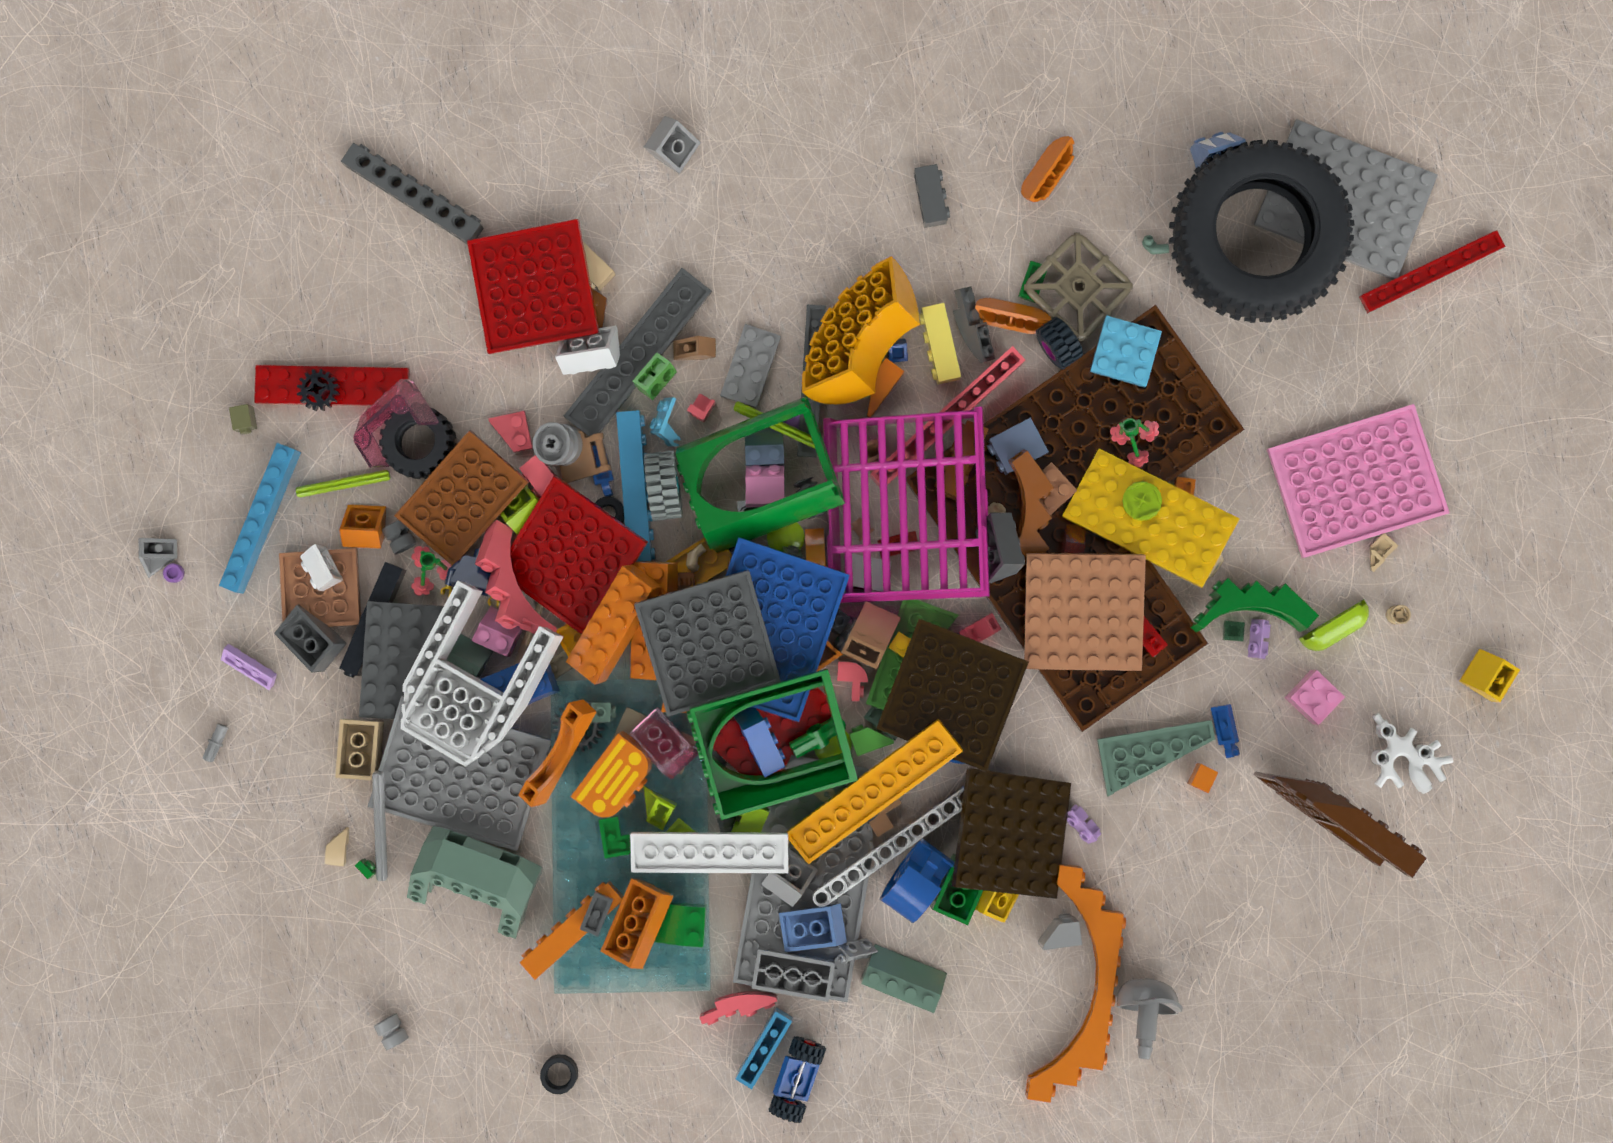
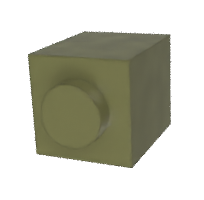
(243, 418)

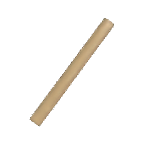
(527, 638)

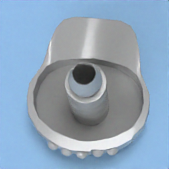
(1149, 999)

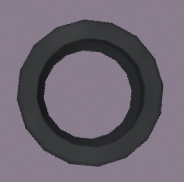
(546, 1083)

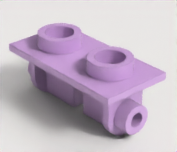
(1258, 630)
(1087, 831)

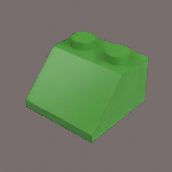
(867, 740)

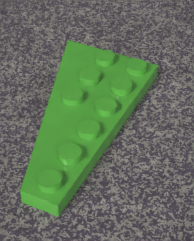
(889, 666)

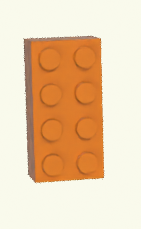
(636, 923)

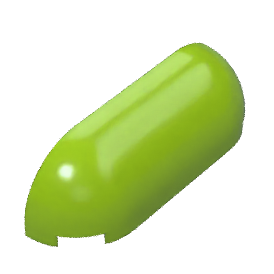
(1337, 627)

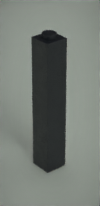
(383, 591)

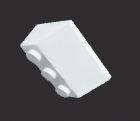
(589, 352)

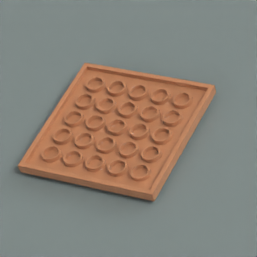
(1084, 611)

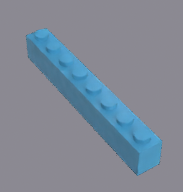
(633, 478)
(260, 519)

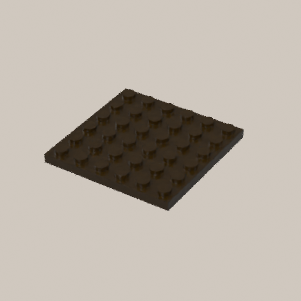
(960, 685)
(1011, 834)

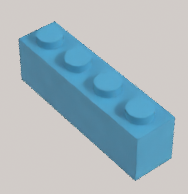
(764, 1048)

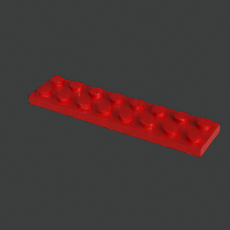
(357, 384)

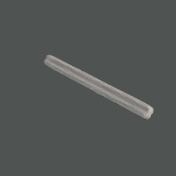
(379, 825)

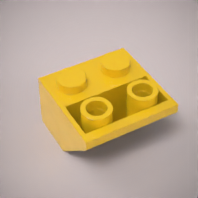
(1489, 675)

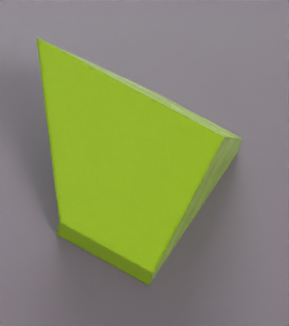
(658, 808)

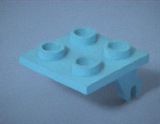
(660, 426)

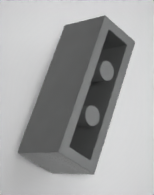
(931, 195)

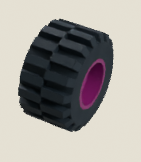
(1059, 343)

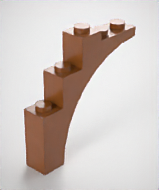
(1033, 514)

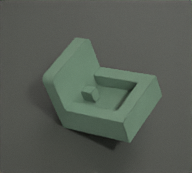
(605, 712)

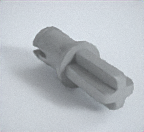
(215, 742)

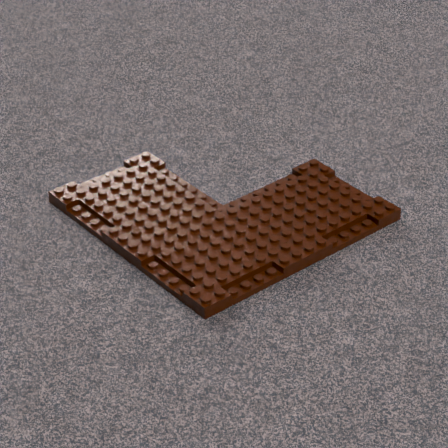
(1074, 421)

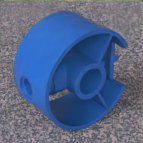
(916, 881)

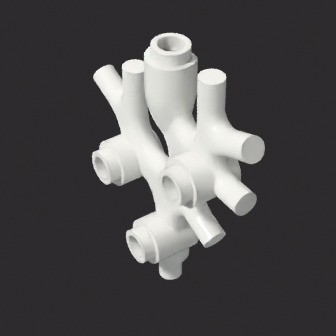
(1403, 746)

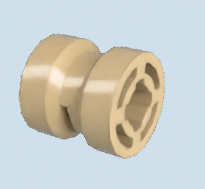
(1401, 612)

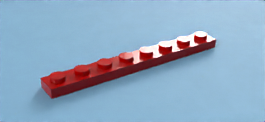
(1432, 271)

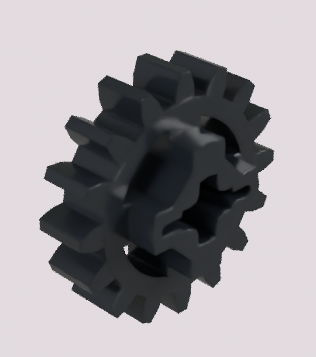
(310, 391)

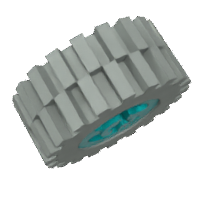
(663, 485)

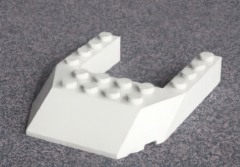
(457, 709)

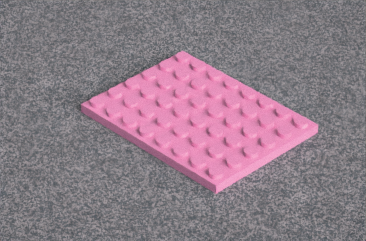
(1358, 481)

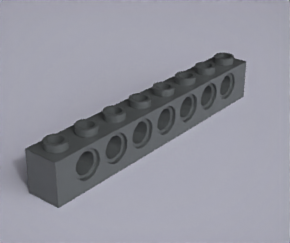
(358, 154)

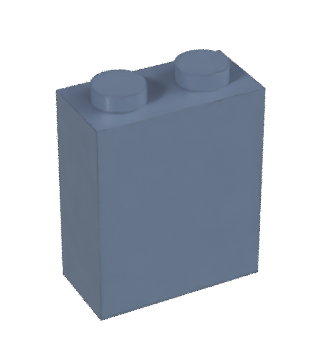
(1014, 440)

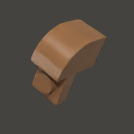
(882, 823)

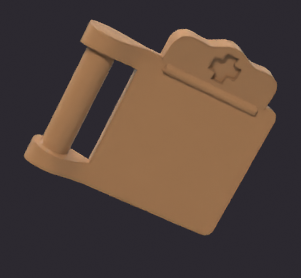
(586, 465)

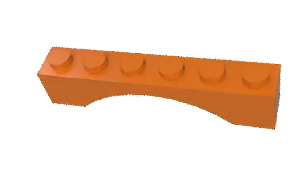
(573, 726)

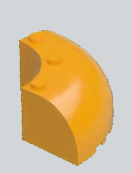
(859, 334)

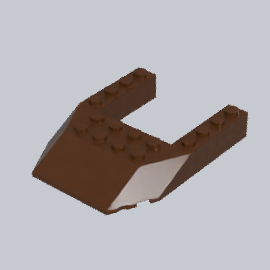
(1347, 822)

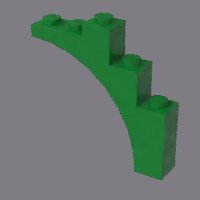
(1279, 602)

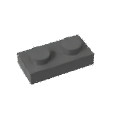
(596, 913)

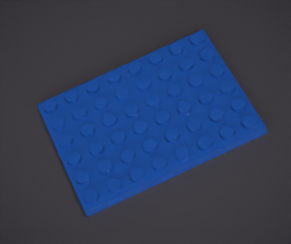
(797, 609)

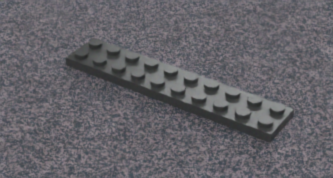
(649, 336)

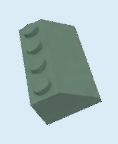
(904, 978)

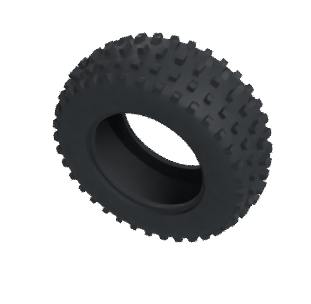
(1300, 181)

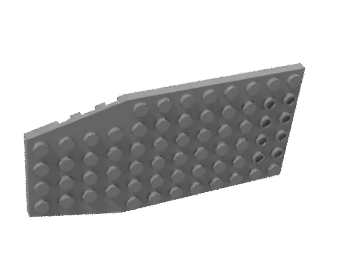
(761, 949)

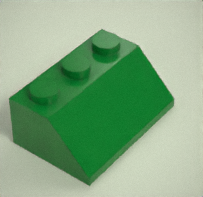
(955, 901)

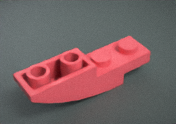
(746, 1002)

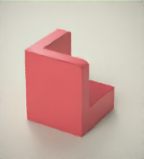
(701, 407)

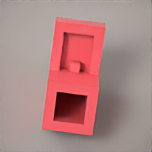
(982, 628)
(854, 673)

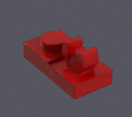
(1152, 640)

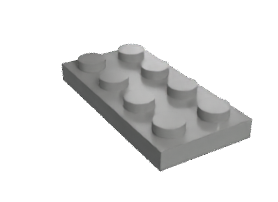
(750, 366)

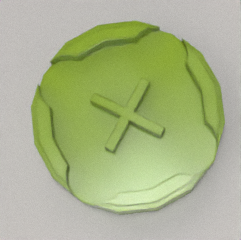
(1142, 501)

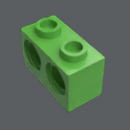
(654, 376)

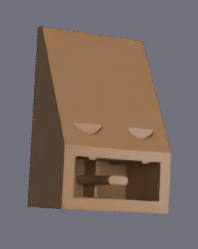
(870, 635)

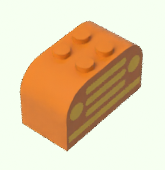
(614, 777)

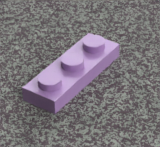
(248, 666)

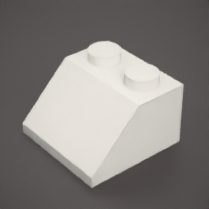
(320, 567)

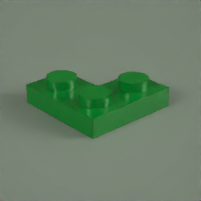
(612, 840)

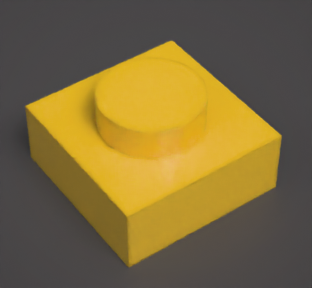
(900, 644)

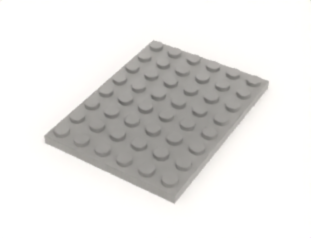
(1383, 192)
(470, 799)

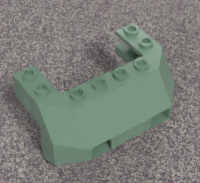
(476, 872)

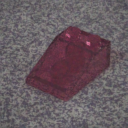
(664, 743)

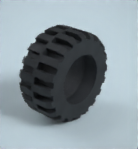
(392, 445)

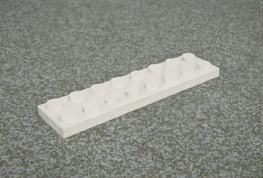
(709, 852)

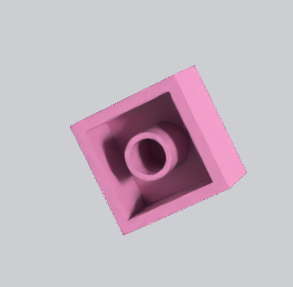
(1314, 697)

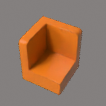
(1202, 777)

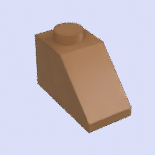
(694, 348)

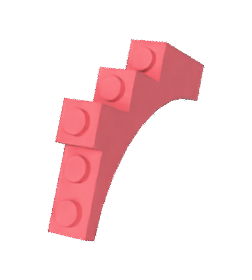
(502, 584)

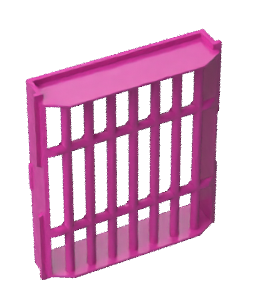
(833, 539)

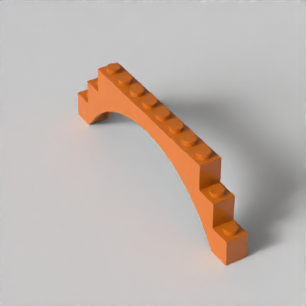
(1090, 1042)

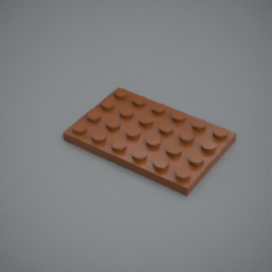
(461, 498)

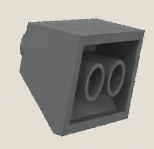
(1003, 546)

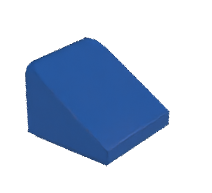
(898, 351)

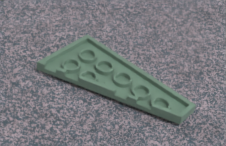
(1141, 753)

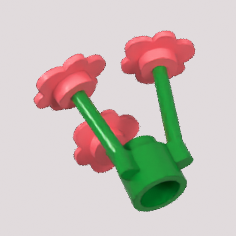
(1128, 430)
(427, 561)

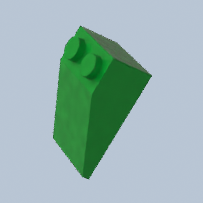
(683, 925)

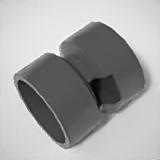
(399, 537)

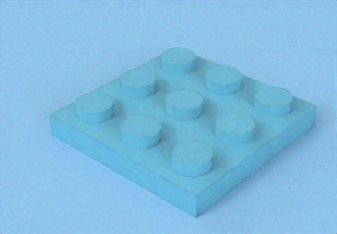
(1125, 351)

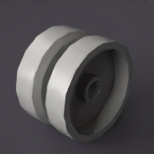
(557, 444)

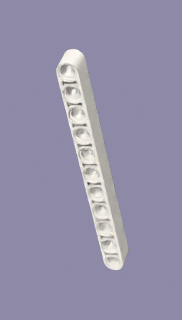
(894, 849)

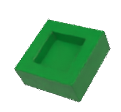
(366, 867)

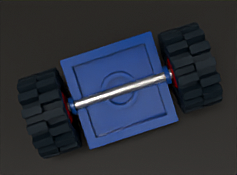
(796, 1079)

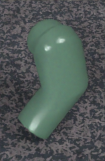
(1154, 248)

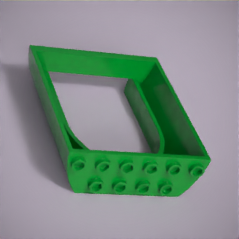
(724, 527)
(744, 793)

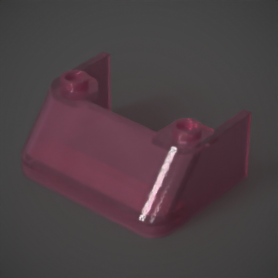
(400, 398)

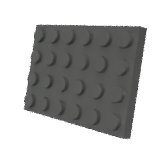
(390, 648)

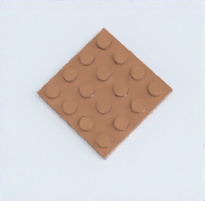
(335, 605)

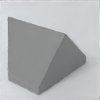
(156, 553)

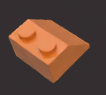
(363, 526)

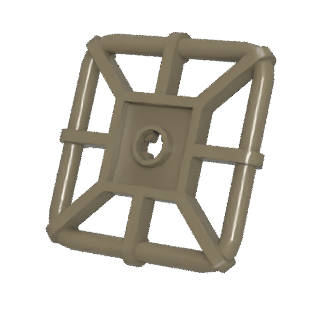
(1079, 273)

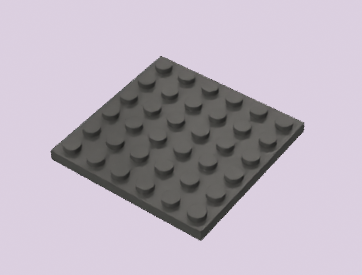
(707, 642)

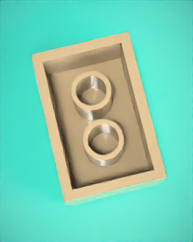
(359, 748)

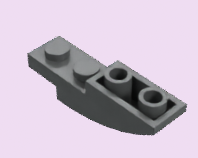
(973, 332)

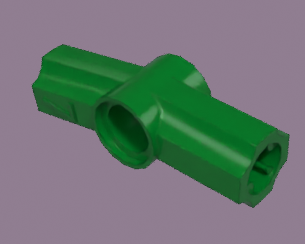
(817, 737)

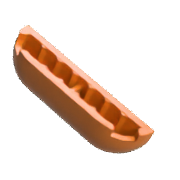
(1048, 170)
(1011, 315)

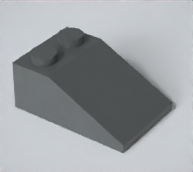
(310, 639)

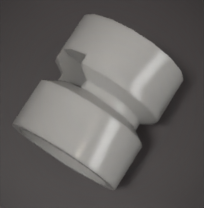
(391, 1032)

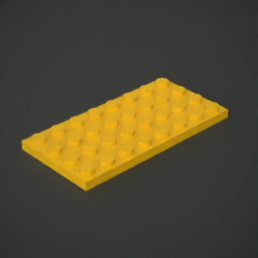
(1181, 538)

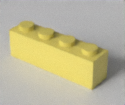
(940, 344)

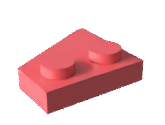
(513, 430)

